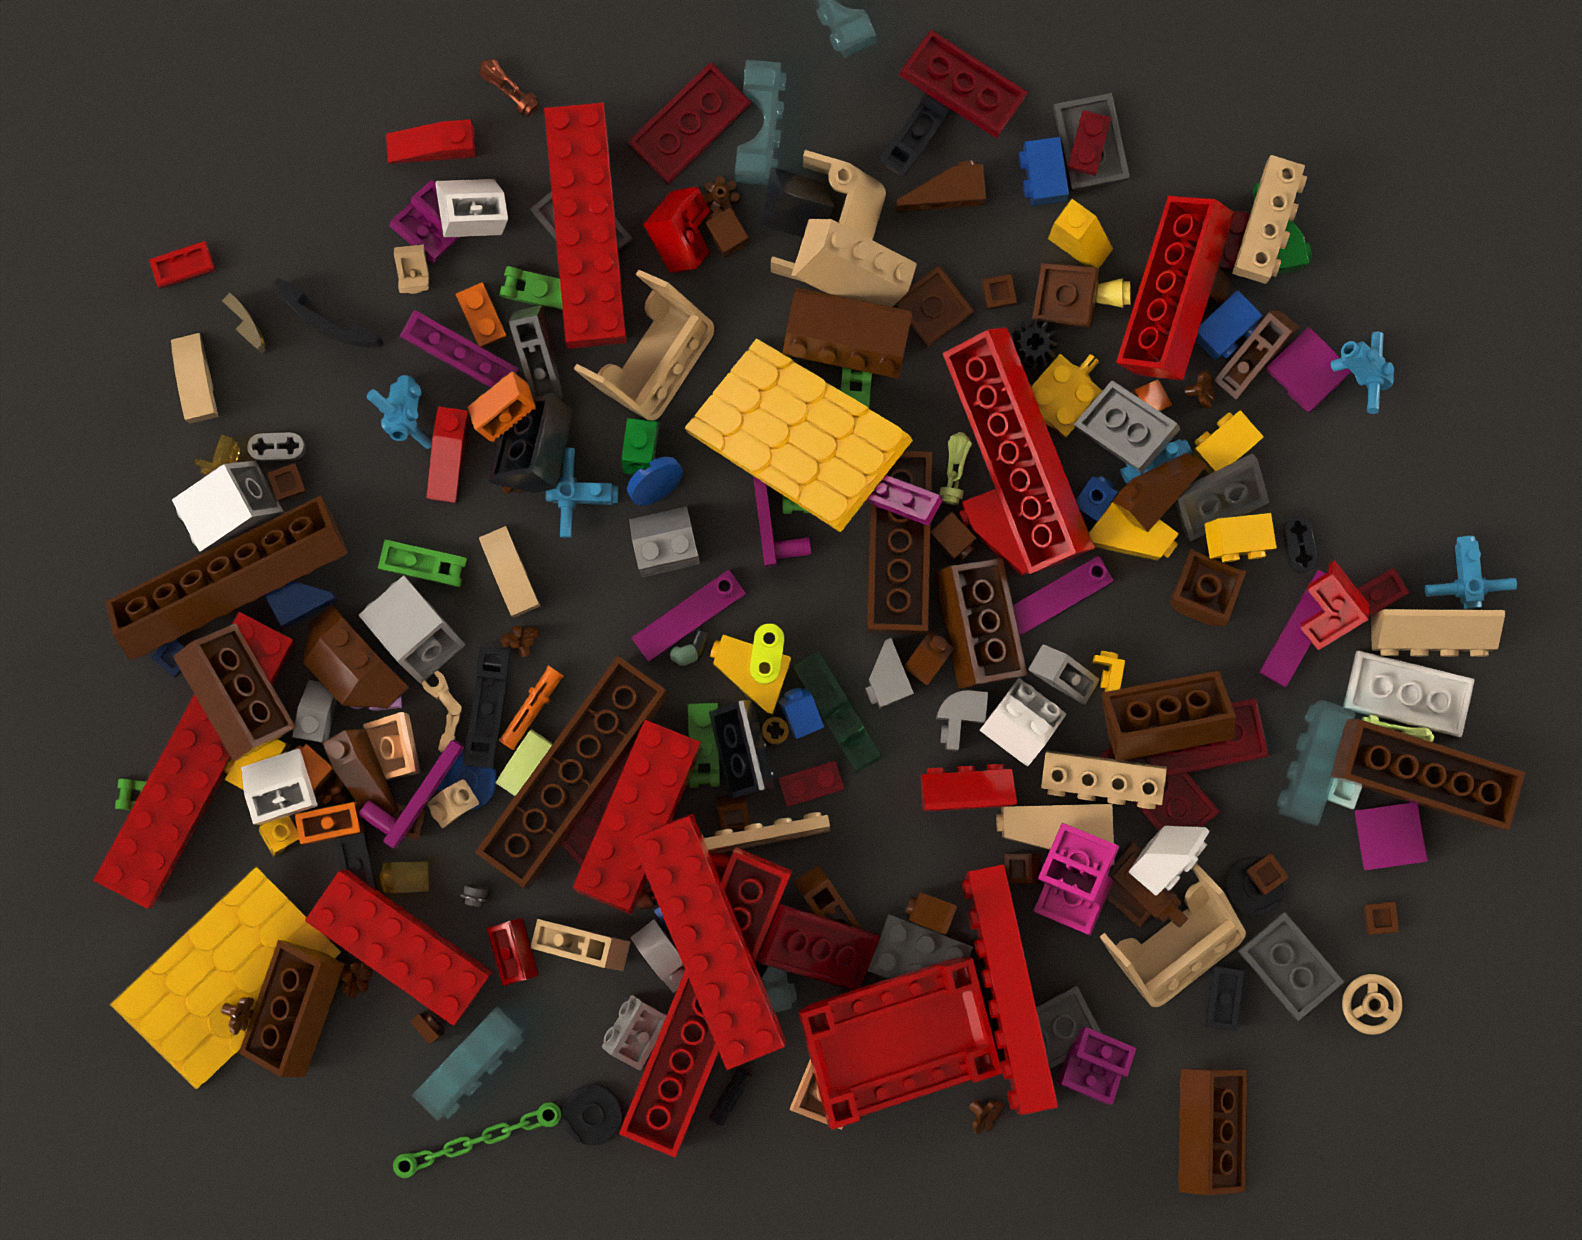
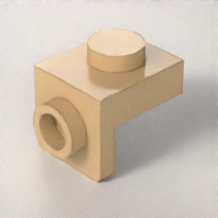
(412, 269)
(452, 803)

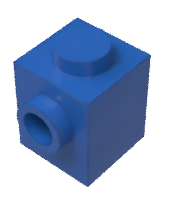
(1095, 498)
(800, 712)

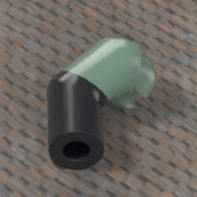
(691, 652)

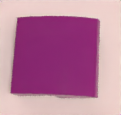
(421, 223)
(1307, 370)
(1391, 836)
(1096, 1065)

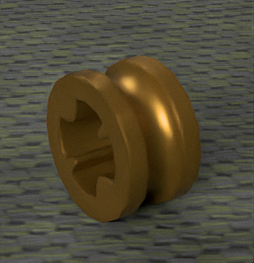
(782, 724)

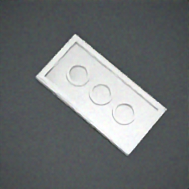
(1409, 693)

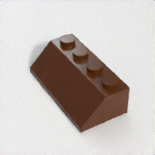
(847, 332)
(980, 623)
(234, 691)
(1168, 715)
(291, 1009)
(1212, 1131)

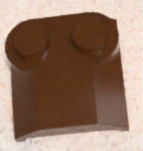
(1206, 589)

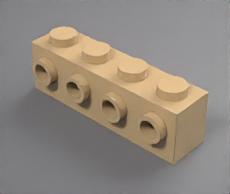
(1268, 220)
(1103, 778)

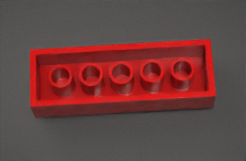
(1175, 287)
(641, 802)
(398, 946)

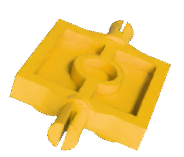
(1065, 393)

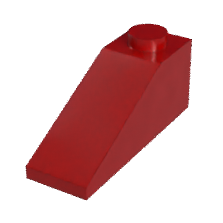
(432, 142)
(447, 454)
(990, 525)

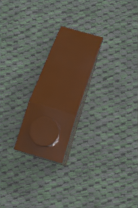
(953, 188)
(1256, 353)
(1154, 492)
(359, 769)
(823, 897)
(930, 912)

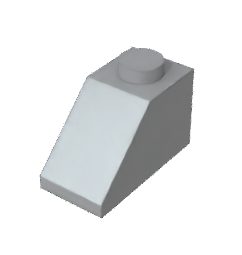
(1064, 673)
(888, 678)
(314, 713)

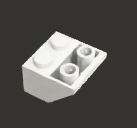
(471, 207)
(1023, 722)
(277, 787)
(1168, 855)

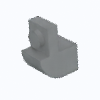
(958, 708)
(660, 954)

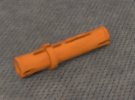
(538, 697)

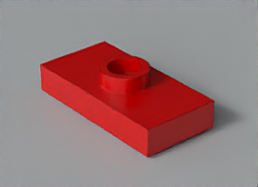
(182, 264)

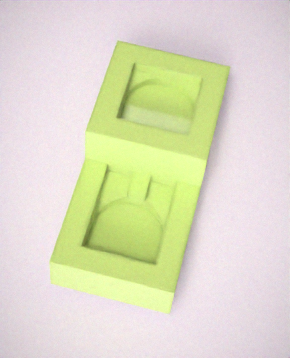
(523, 762)

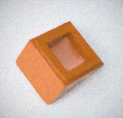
(1153, 395)

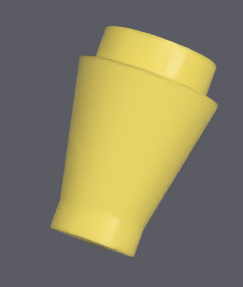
(1114, 293)

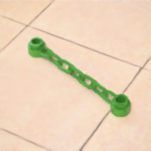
(412, 1158)

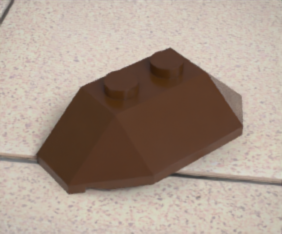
(349, 663)

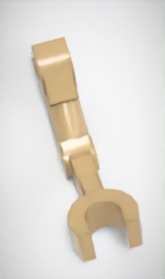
(454, 709)

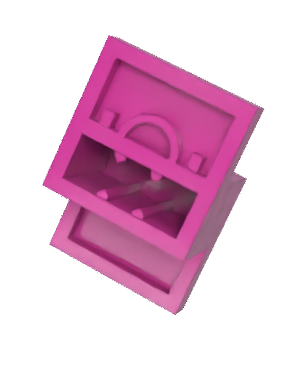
(1076, 878)

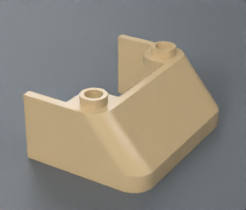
(862, 204)
(661, 357)
(1181, 954)

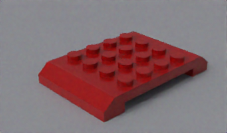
(899, 1040)

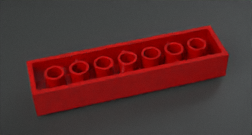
(585, 225)
(1018, 450)
(709, 941)
(1010, 990)

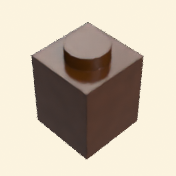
(726, 232)
(953, 537)
(929, 657)

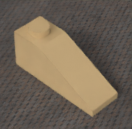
(580, 945)

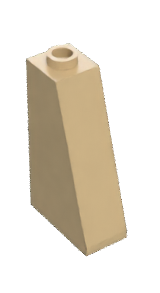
(1040, 824)

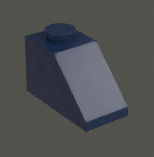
(298, 602)

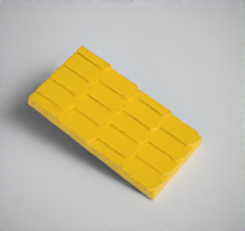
(799, 434)
(214, 963)

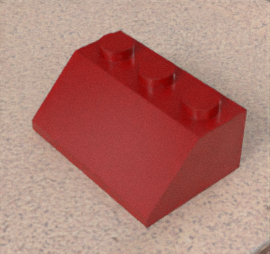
(968, 788)

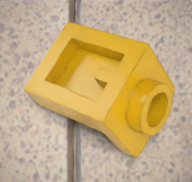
(1112, 678)
(279, 834)

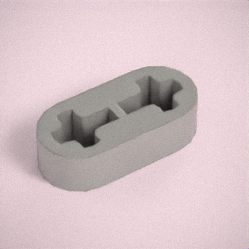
(275, 440)

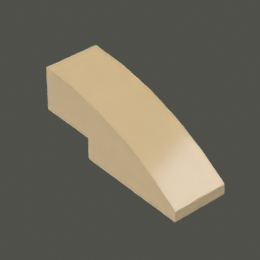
(193, 378)
(509, 572)

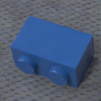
(1044, 171)
(1228, 325)

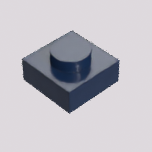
(165, 658)

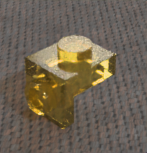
(226, 453)
(405, 877)

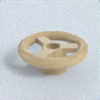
(1382, 1009)

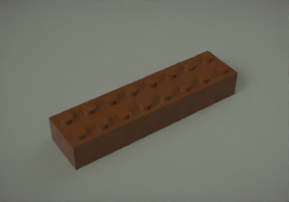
(225, 578)
(572, 773)

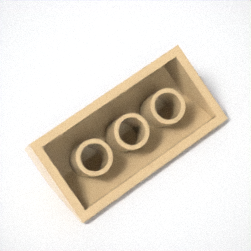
(851, 264)
(1436, 631)

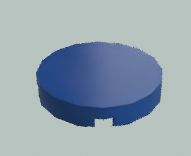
(655, 482)
(480, 780)

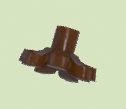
(721, 200)
(1202, 389)
(520, 639)
(331, 792)
(355, 978)
(239, 1014)
(985, 1115)

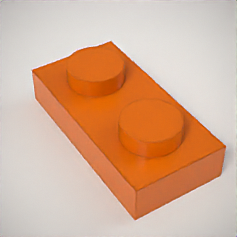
(481, 315)

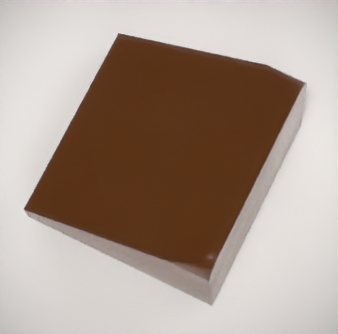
(1219, 288)
(732, 813)
(1022, 868)

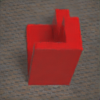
(676, 231)
(1341, 605)

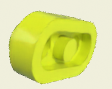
(767, 653)

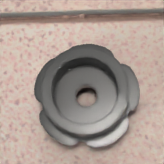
(475, 895)

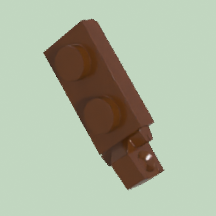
(1159, 906)

